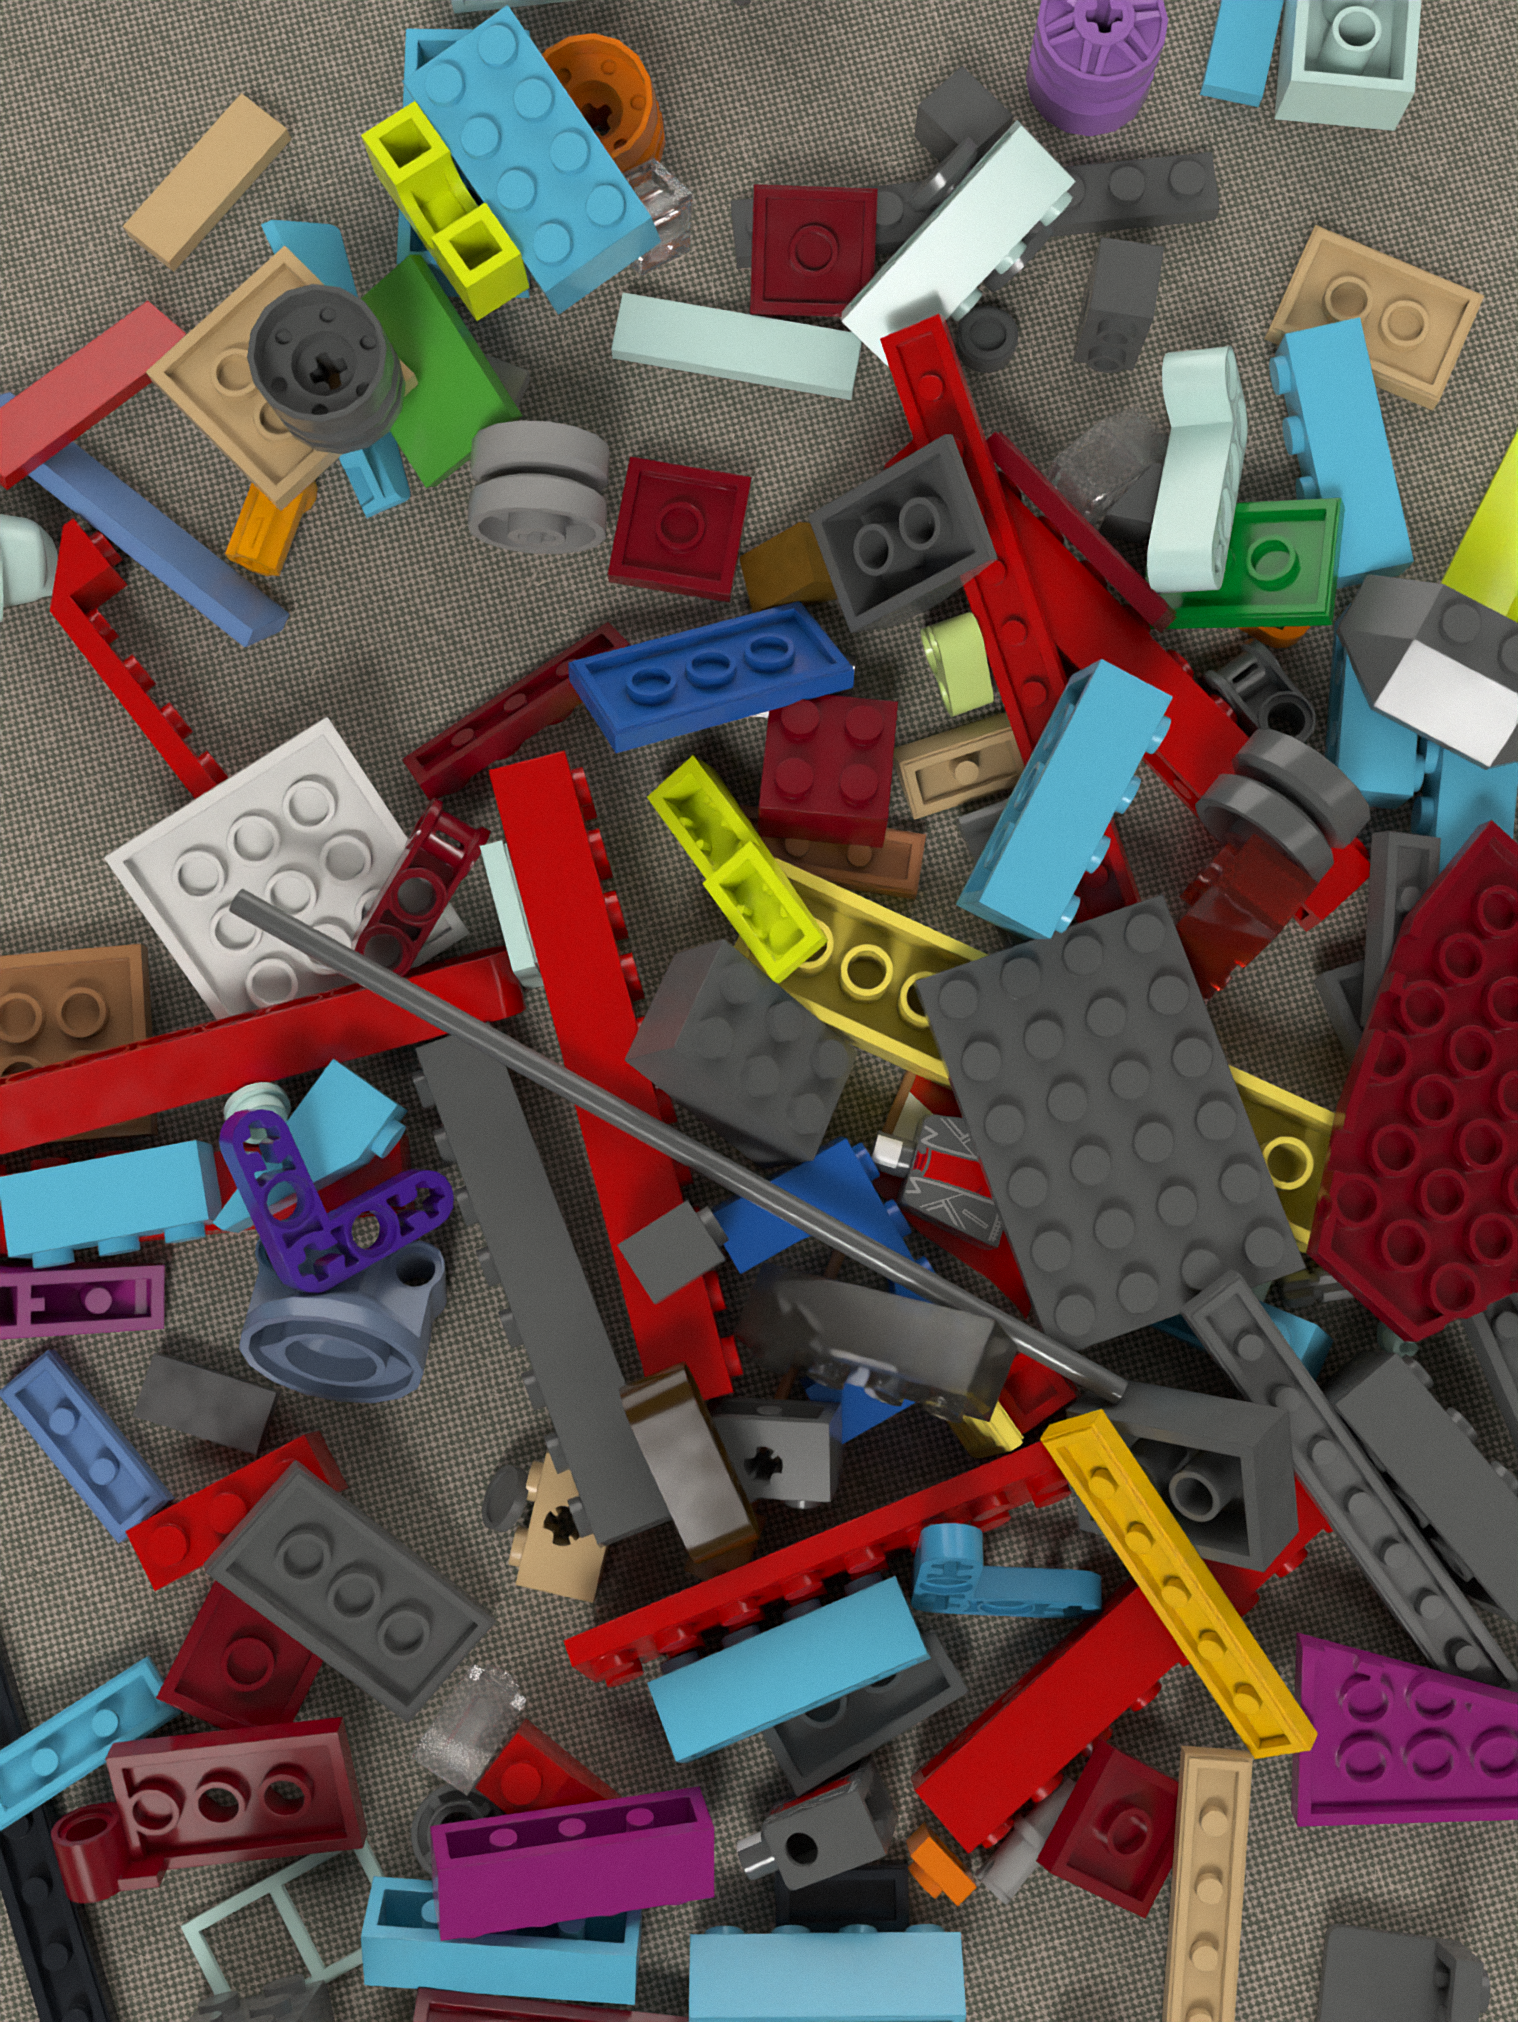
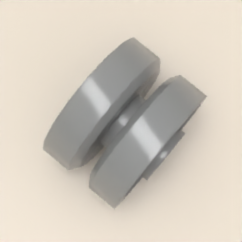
(538, 487)

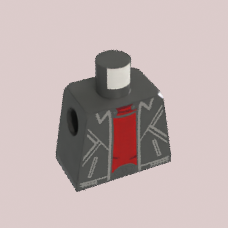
(941, 1179)
(824, 1829)

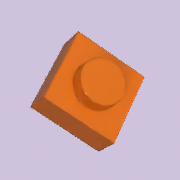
(938, 1866)

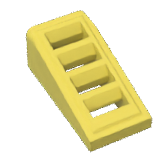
(988, 1438)

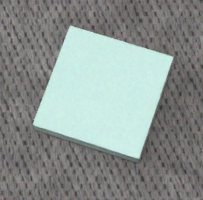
(511, 914)

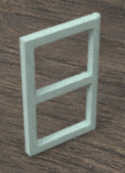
(275, 1886)

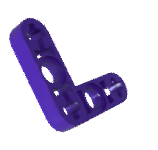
(310, 1224)

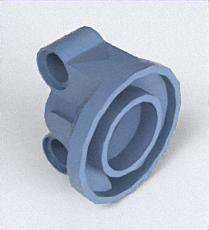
(351, 1341)

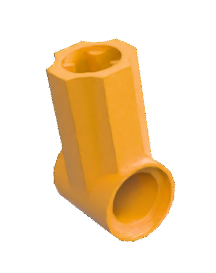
(265, 532)

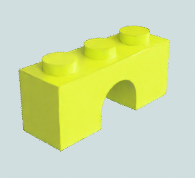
(434, 200)

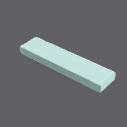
(736, 346)

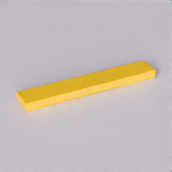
(1178, 1585)

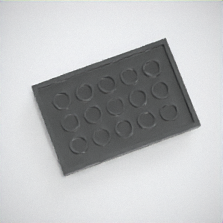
(1107, 1124)

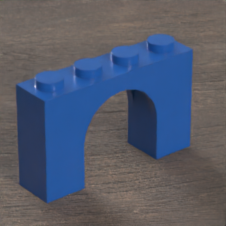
(842, 1187)

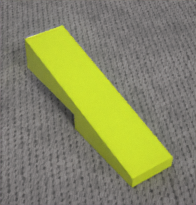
(738, 868)

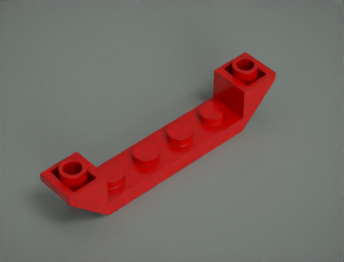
(83, 583)

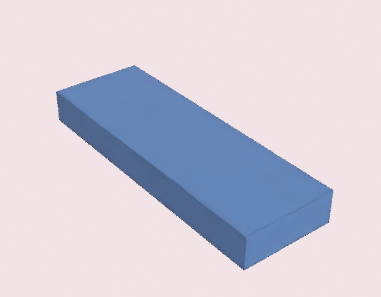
(85, 1445)

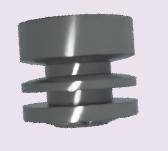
(304, 342)

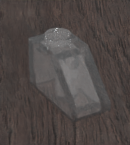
(470, 1726)

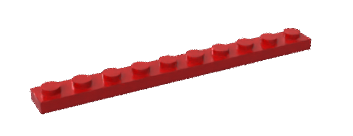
(1003, 593)

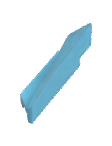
(376, 470)

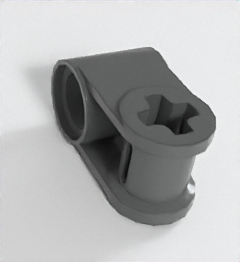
(1260, 690)

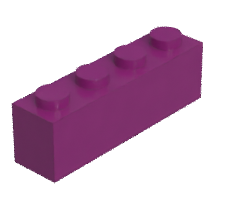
(571, 1862)

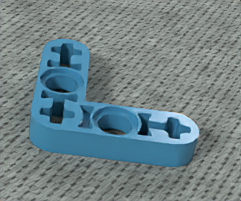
(952, 1580)

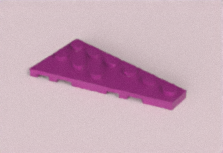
(1400, 1742)

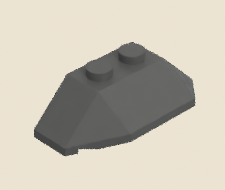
(1437, 665)

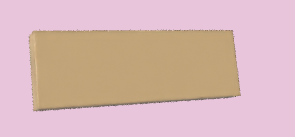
(207, 182)

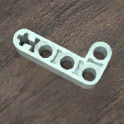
(1199, 470)

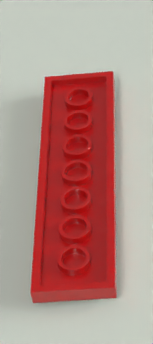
(806, 1568)

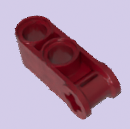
(429, 859)

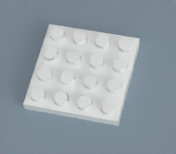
(299, 835)

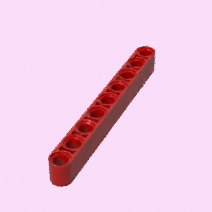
(243, 1050)

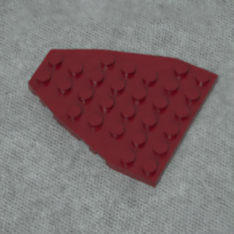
(1426, 1129)

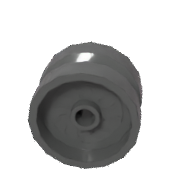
(1287, 799)

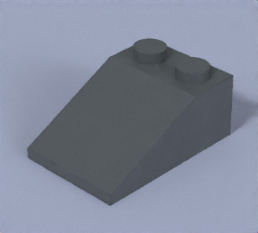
(904, 538)

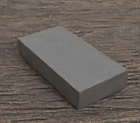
(207, 1403)

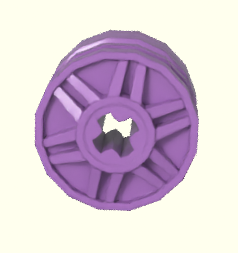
(1094, 61)

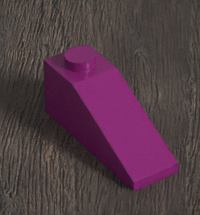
(80, 1298)

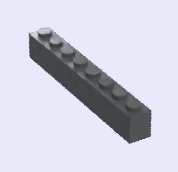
(544, 1286)

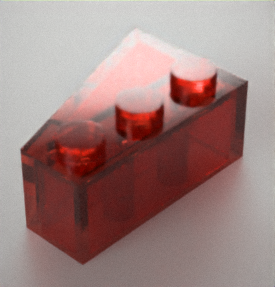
(1237, 909)

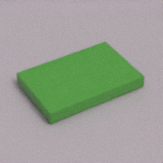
(455, 381)

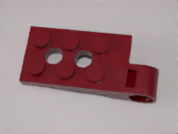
(170, 1822)

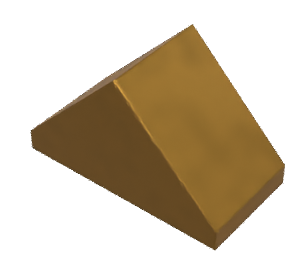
(787, 570)

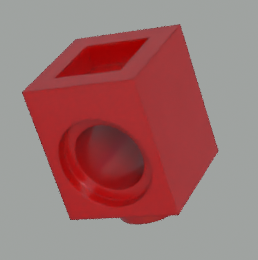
(1035, 1394)

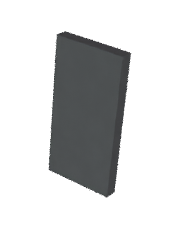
(349, 1591)

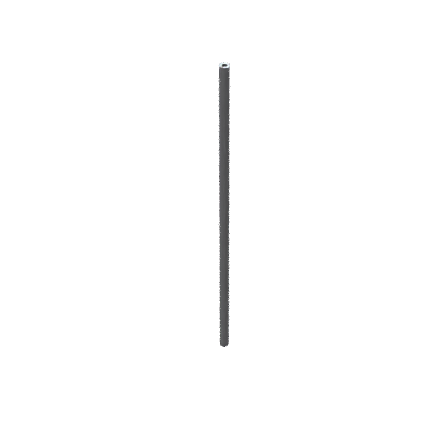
(669, 1140)

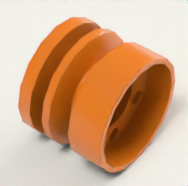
(611, 92)

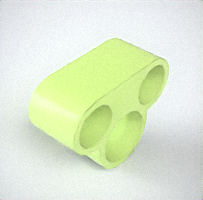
(958, 663)

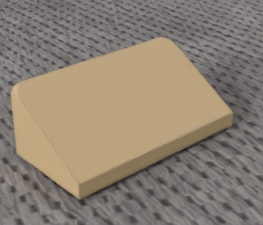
(958, 765)

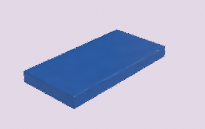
(709, 676)

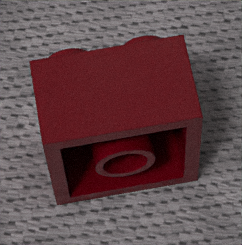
(828, 771)

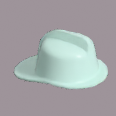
(26, 562)

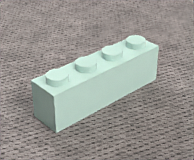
(963, 240)

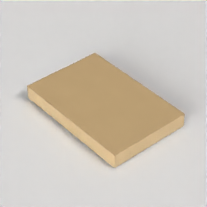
(1407, 315)

